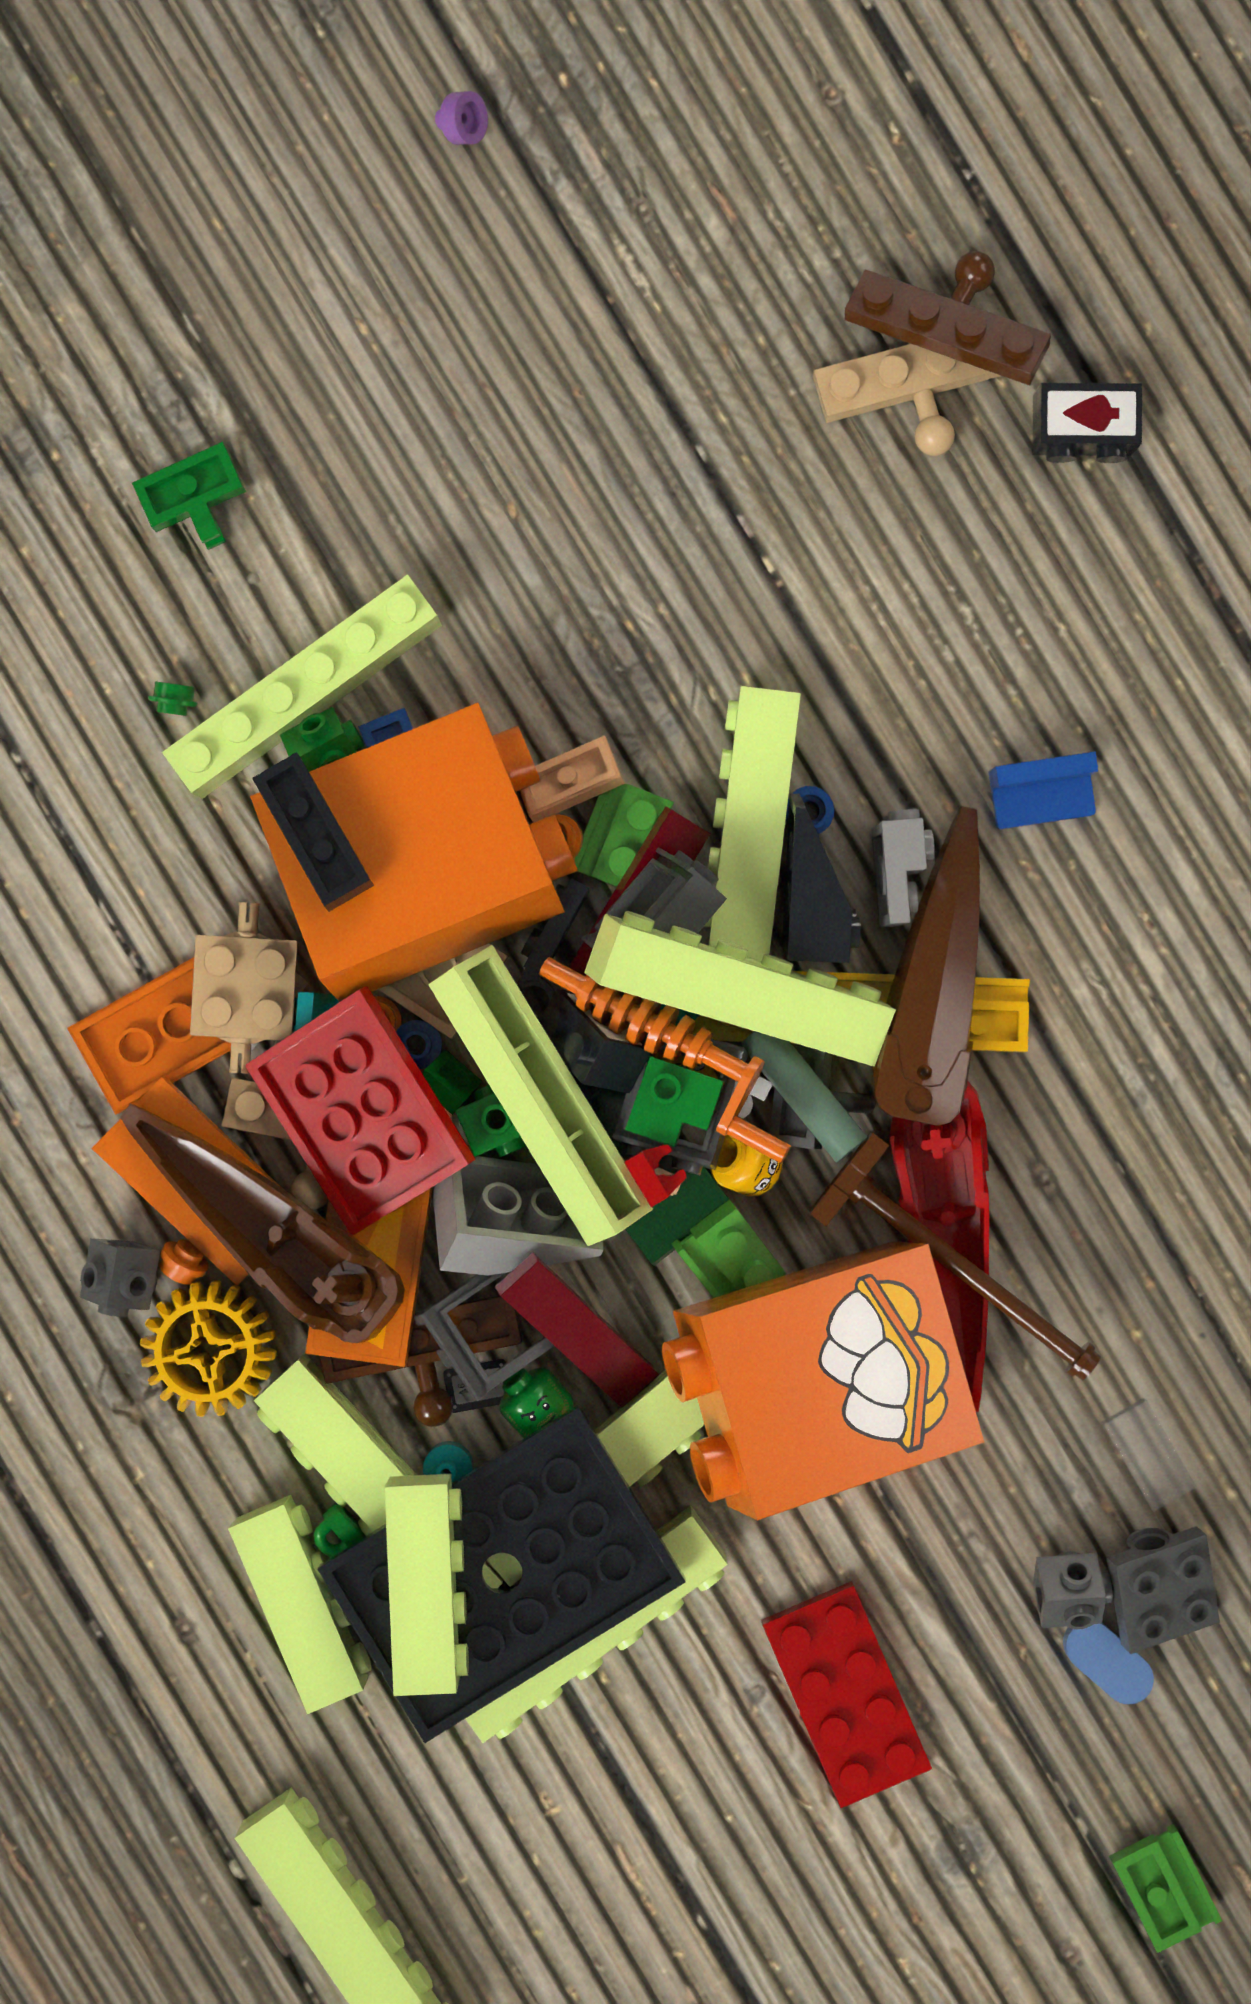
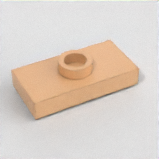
(572, 779)

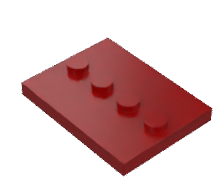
(360, 1111)

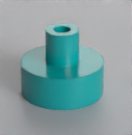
(450, 1456)

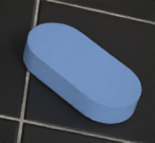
(1108, 1664)

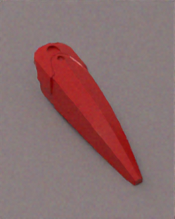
(948, 1193)

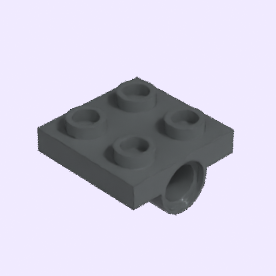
(1162, 1587)

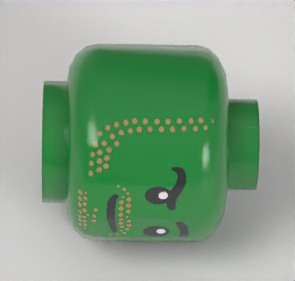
(533, 1400)

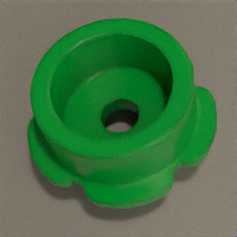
(173, 698)

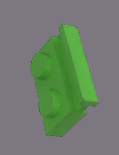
(617, 831)
(727, 1253)
(1165, 1888)

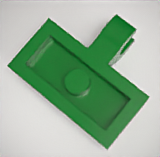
(190, 491)

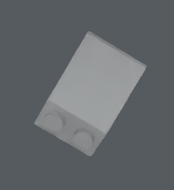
(499, 1215)

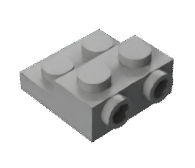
(899, 851)

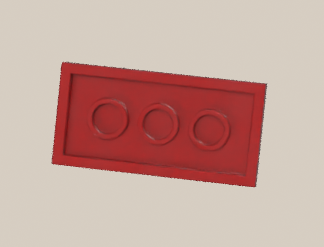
(846, 1694)

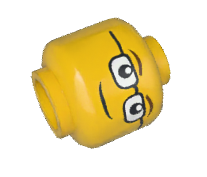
(745, 1169)

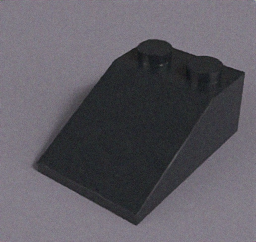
(816, 912)

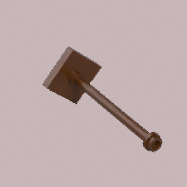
(855, 1184)

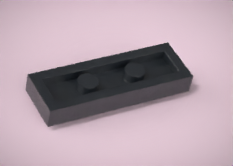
(313, 832)

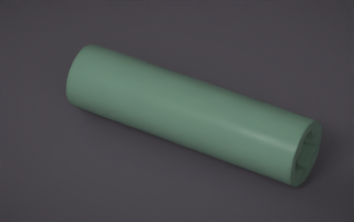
(806, 1094)

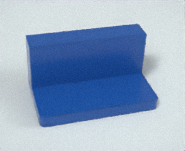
(1043, 790)

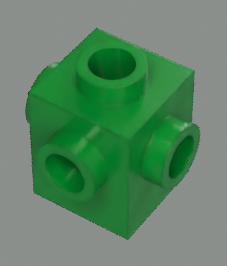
(322, 739)
(480, 1129)

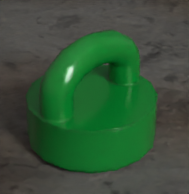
(344, 1526)

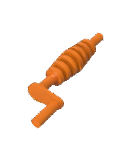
(679, 1039)

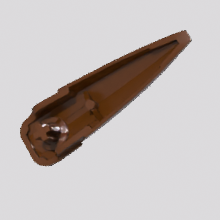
(928, 1043)
(282, 1243)

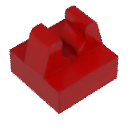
(653, 1186)

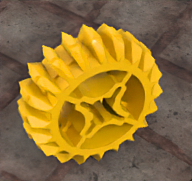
(205, 1324)

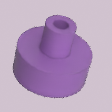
(462, 118)

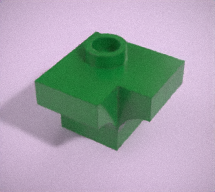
(670, 1099)

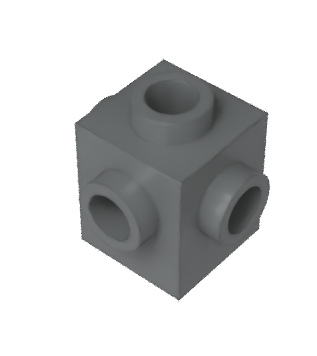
(119, 1276)
(1071, 1590)

